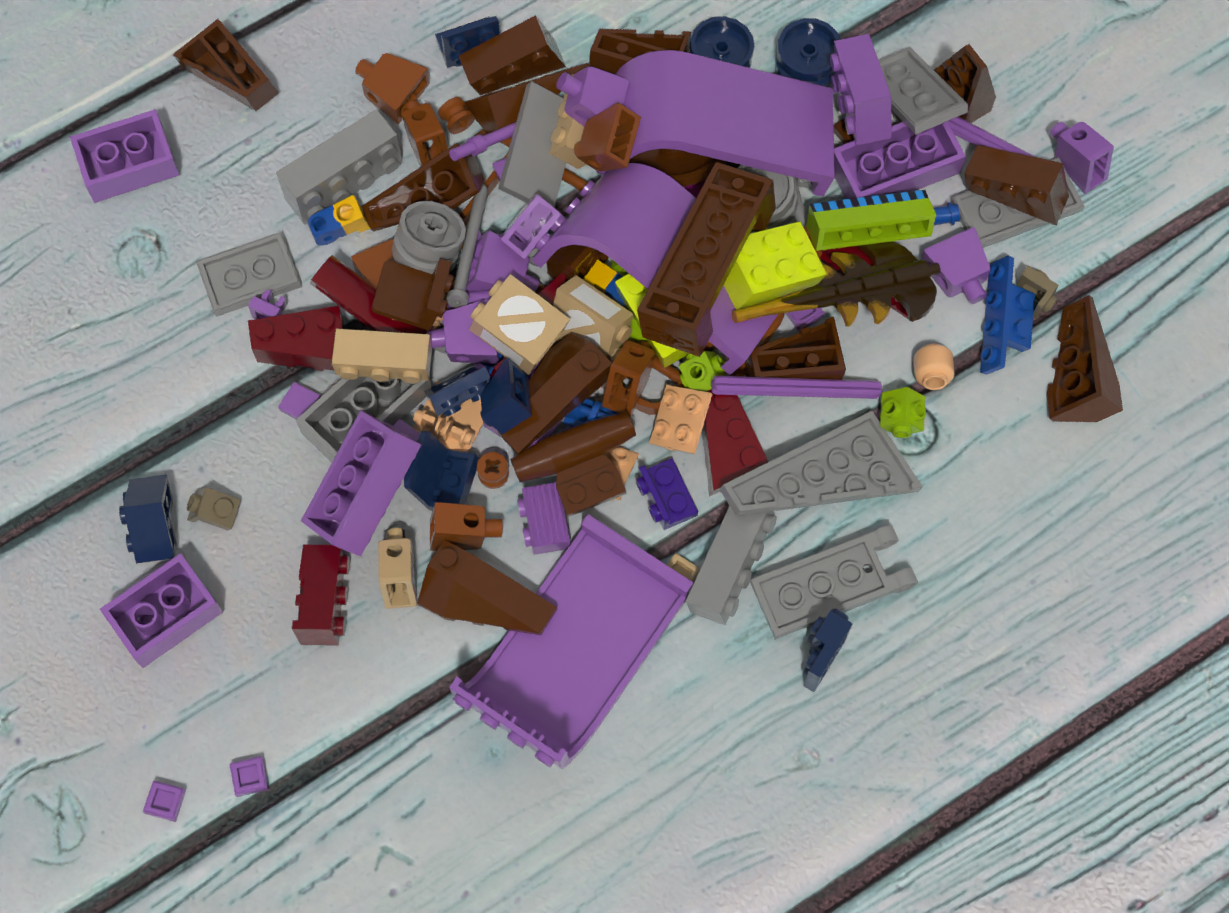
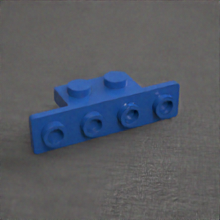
(1006, 316)

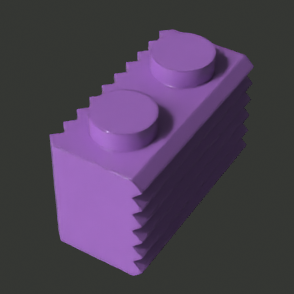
(545, 518)

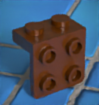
(412, 294)

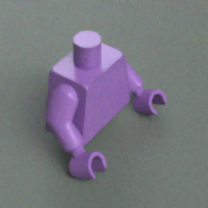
(494, 262)

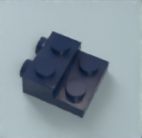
(457, 389)
(827, 640)

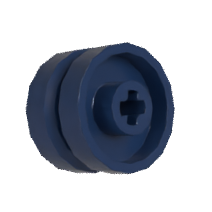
(723, 40)
(806, 51)

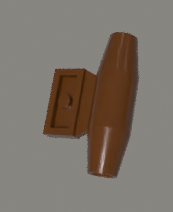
(580, 462)

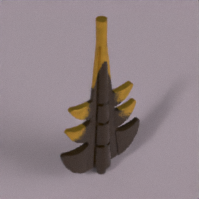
(894, 275)

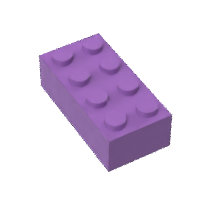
(898, 163)
(360, 483)

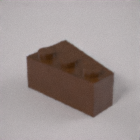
(618, 46)
(512, 57)
(225, 65)
(1019, 182)
(809, 354)

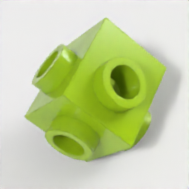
(699, 371)
(902, 412)

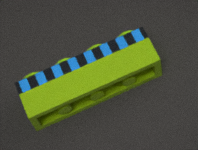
(870, 220)

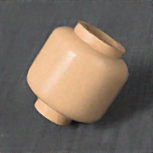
(934, 366)

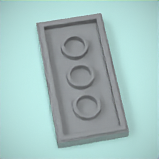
(919, 92)
(528, 164)
(1000, 222)

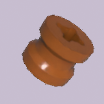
(456, 115)
(494, 477)

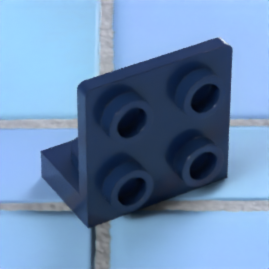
(465, 37)

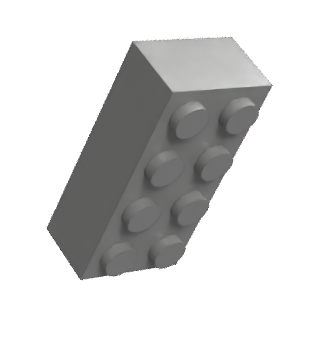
(340, 166)
(334, 413)

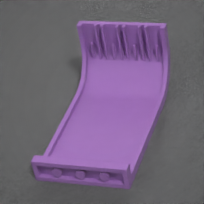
(732, 114)
(634, 221)
(564, 683)

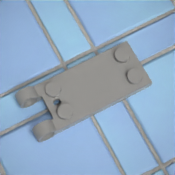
(828, 580)

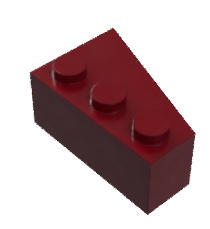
(297, 338)
(729, 442)
(321, 595)

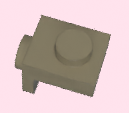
(1040, 284)
(213, 508)

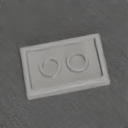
(247, 272)

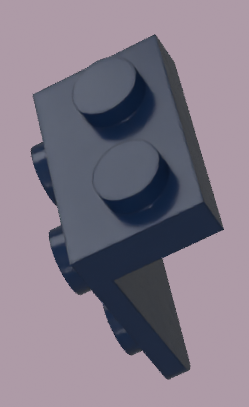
(440, 473)

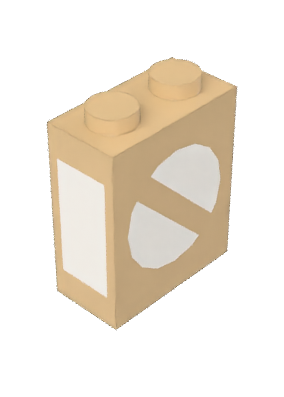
(593, 316)
(518, 323)

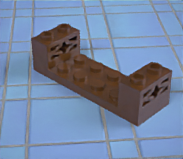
(702, 257)

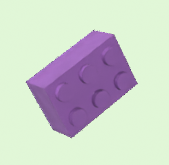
(861, 89)
(124, 156)
(161, 611)

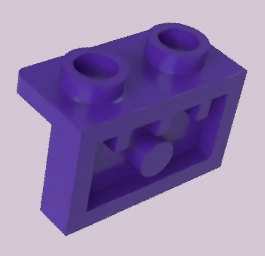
(667, 493)

